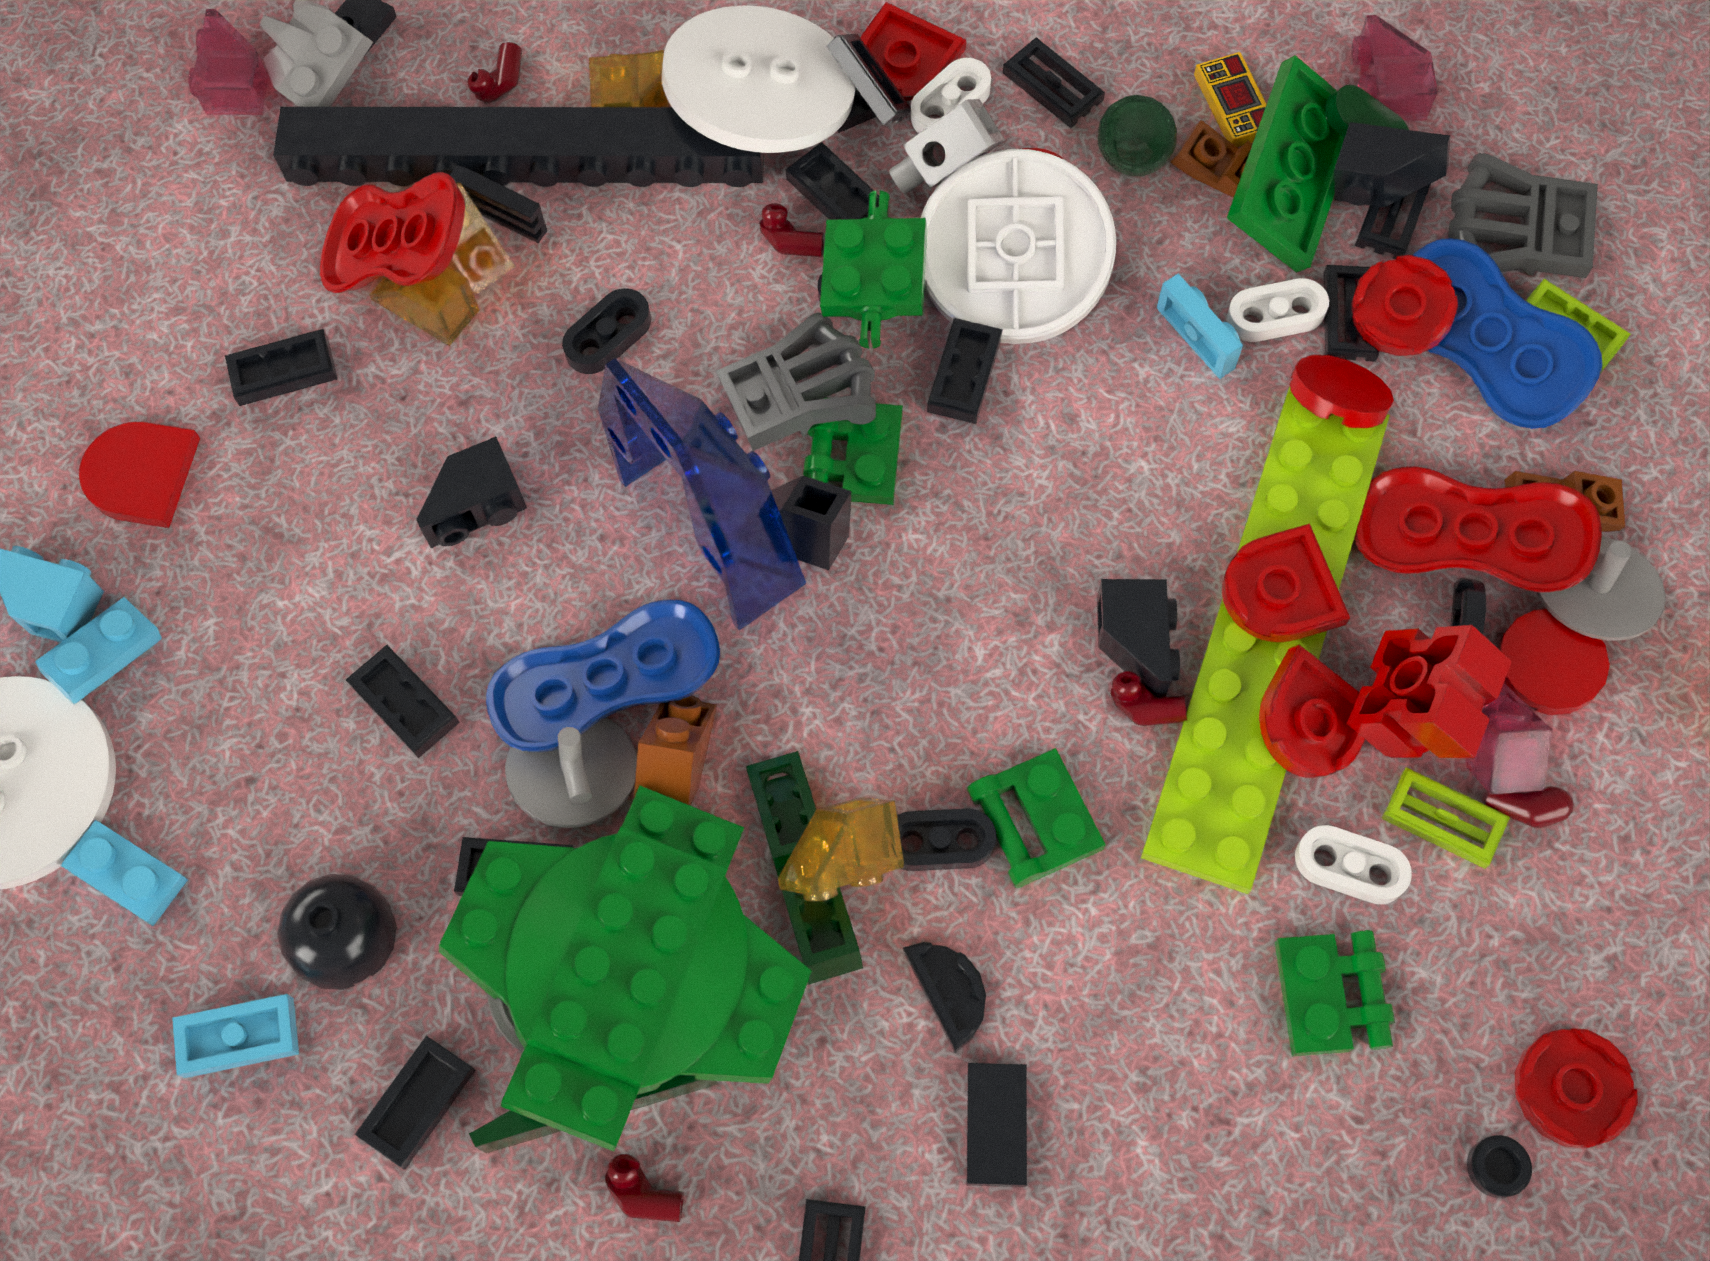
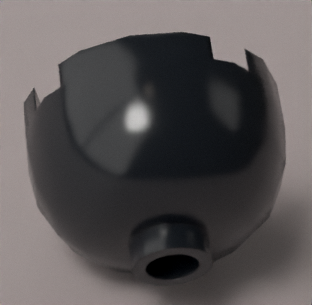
(336, 931)

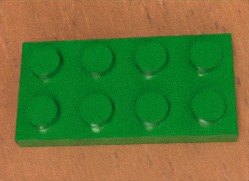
(1290, 168)

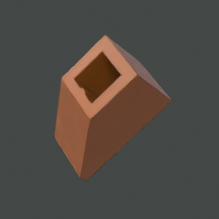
(675, 748)

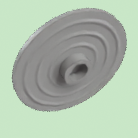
(1615, 600)
(579, 780)

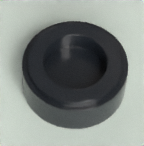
(1499, 1166)

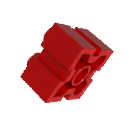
(1430, 692)

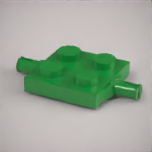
(874, 268)

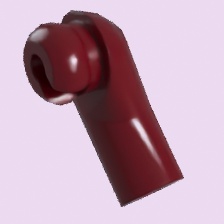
(504, 78)
(784, 236)
(1142, 705)
(1534, 807)
(636, 1195)

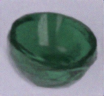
(1137, 135)

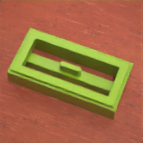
(1436, 835)

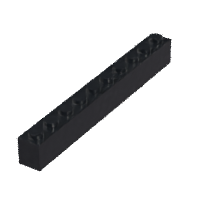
(505, 146)

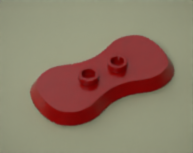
(393, 234)
(1523, 534)

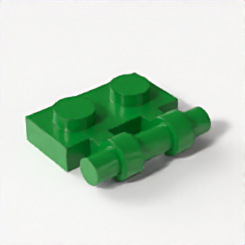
(870, 455)
(1316, 997)

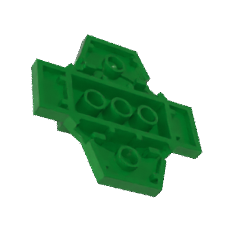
(624, 966)

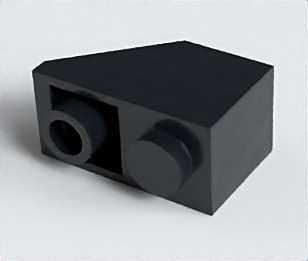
(469, 493)
(814, 518)
(1135, 630)

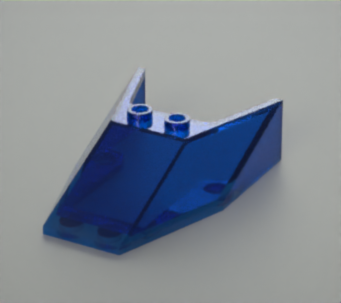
(723, 485)

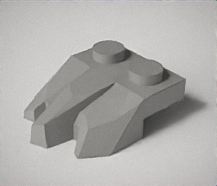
(312, 54)

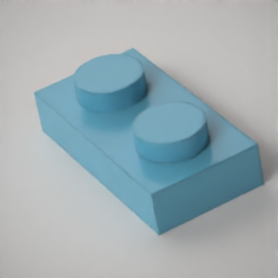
(1199, 326)
(98, 650)
(124, 872)
(235, 1036)

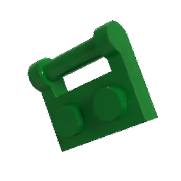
(1052, 810)

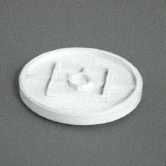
(756, 79)
(1018, 244)
(52, 777)

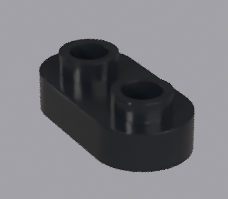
(602, 330)
(939, 837)

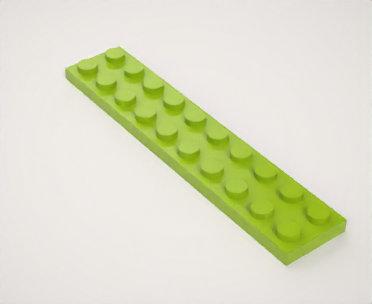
(1221, 773)

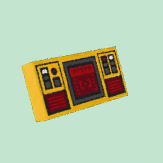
(1232, 97)

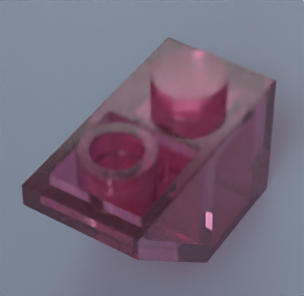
(1395, 69)
(227, 70)
(1513, 747)

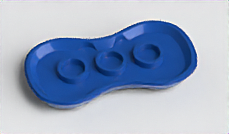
(1521, 357)
(643, 659)

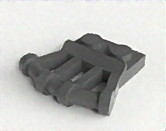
(1555, 212)
(775, 406)

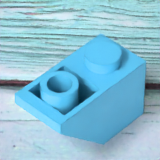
(47, 596)

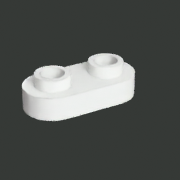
(944, 91)
(1274, 309)
(1352, 860)

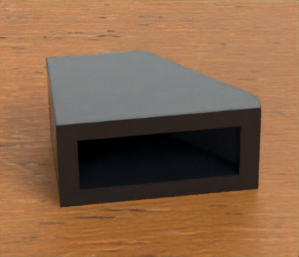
(1387, 163)

